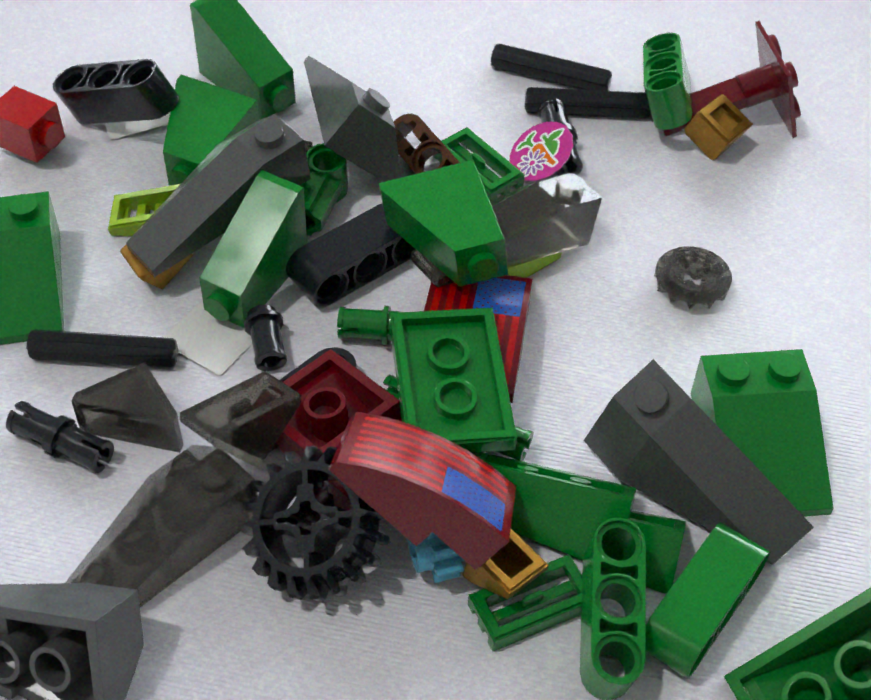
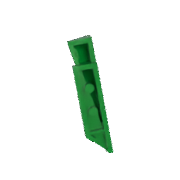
(568, 508)

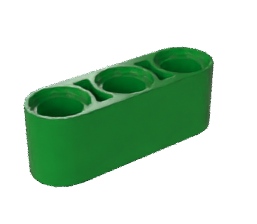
(667, 81)
(704, 599)
(607, 634)

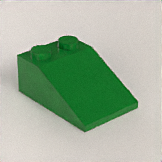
(29, 267)
(773, 417)
(816, 663)

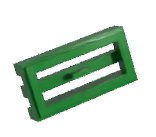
(483, 154)
(538, 621)

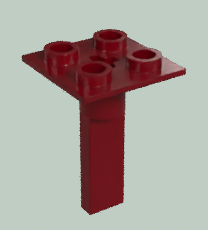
(770, 81)

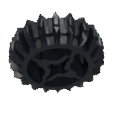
(323, 569)

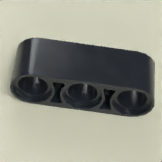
(116, 91)
(347, 257)

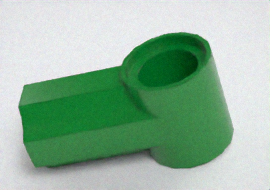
(325, 187)

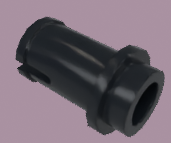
(264, 327)

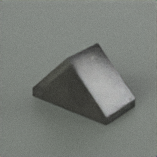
(129, 410)
(245, 417)

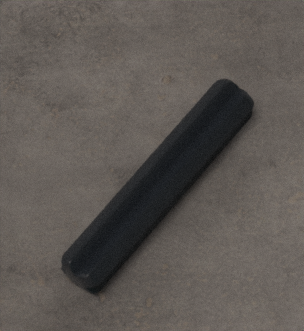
(550, 68)
(590, 102)
(102, 348)

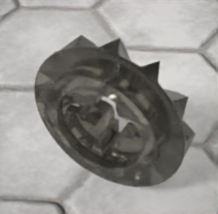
(699, 264)

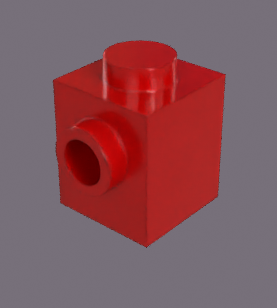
(29, 124)

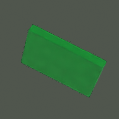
(453, 377)

